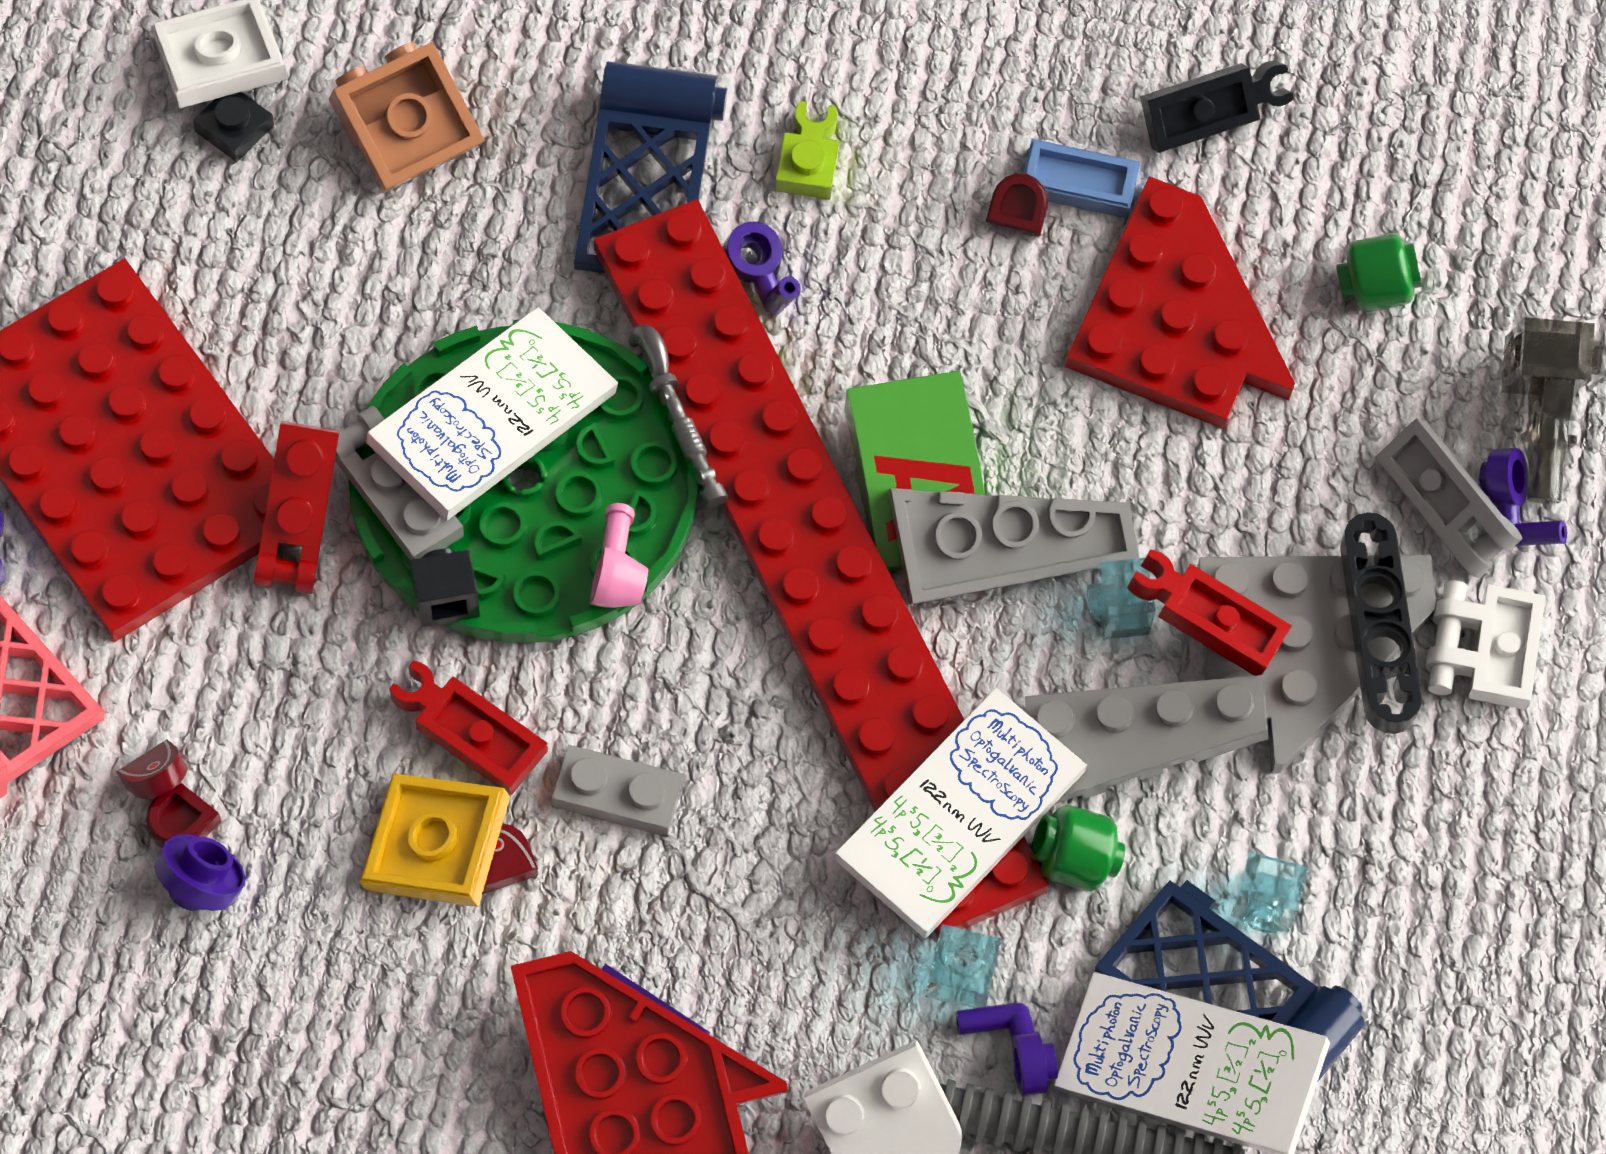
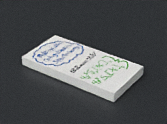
(491, 413)
(960, 813)
(1192, 1064)

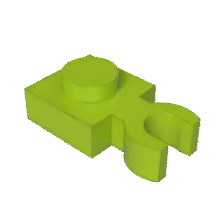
(809, 156)

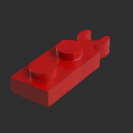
(1212, 613)
(471, 728)

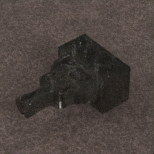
(1550, 365)

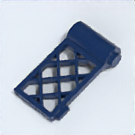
(646, 103)
(1311, 1008)

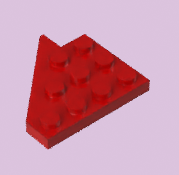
(1177, 315)

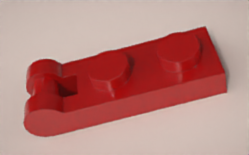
(297, 504)

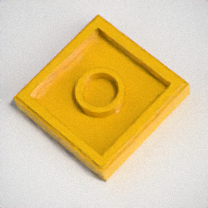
(435, 839)

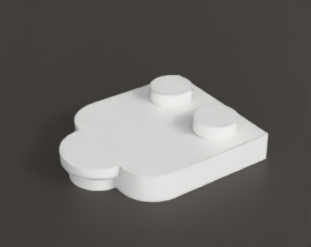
(886, 1108)

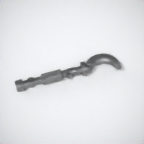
(683, 427)

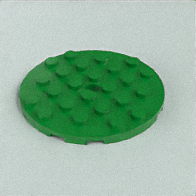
(542, 545)

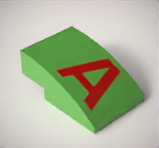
(910, 438)

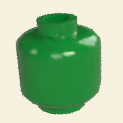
(1379, 272)
(1077, 848)

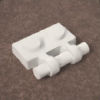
(1505, 644)

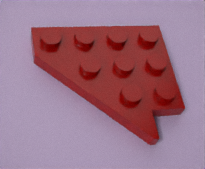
(627, 1070)

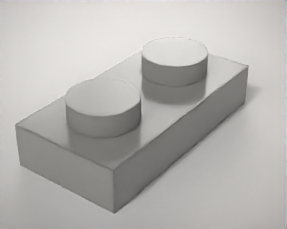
(618, 790)

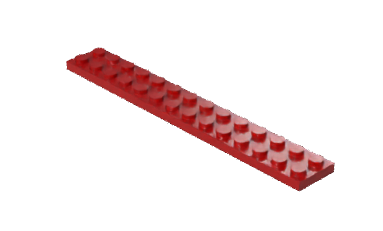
(798, 521)

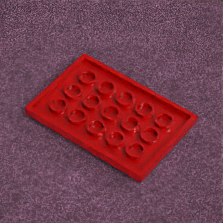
(126, 451)

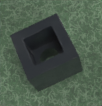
(444, 587)

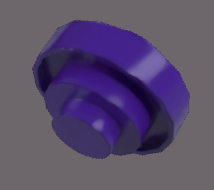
(199, 873)

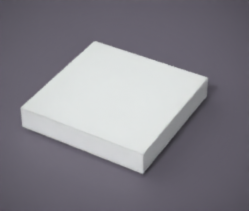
(218, 52)

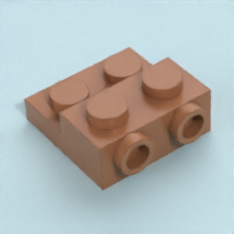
(405, 115)

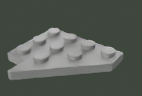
(1316, 663)

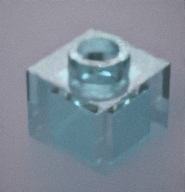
(1116, 607)
(1269, 893)
(957, 983)

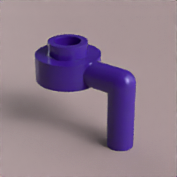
(769, 252)
(1506, 483)
(1032, 1059)

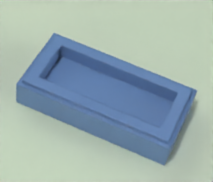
(1083, 177)

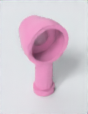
(617, 577)

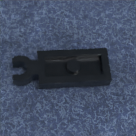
(1210, 104)

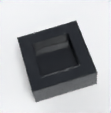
(233, 124)

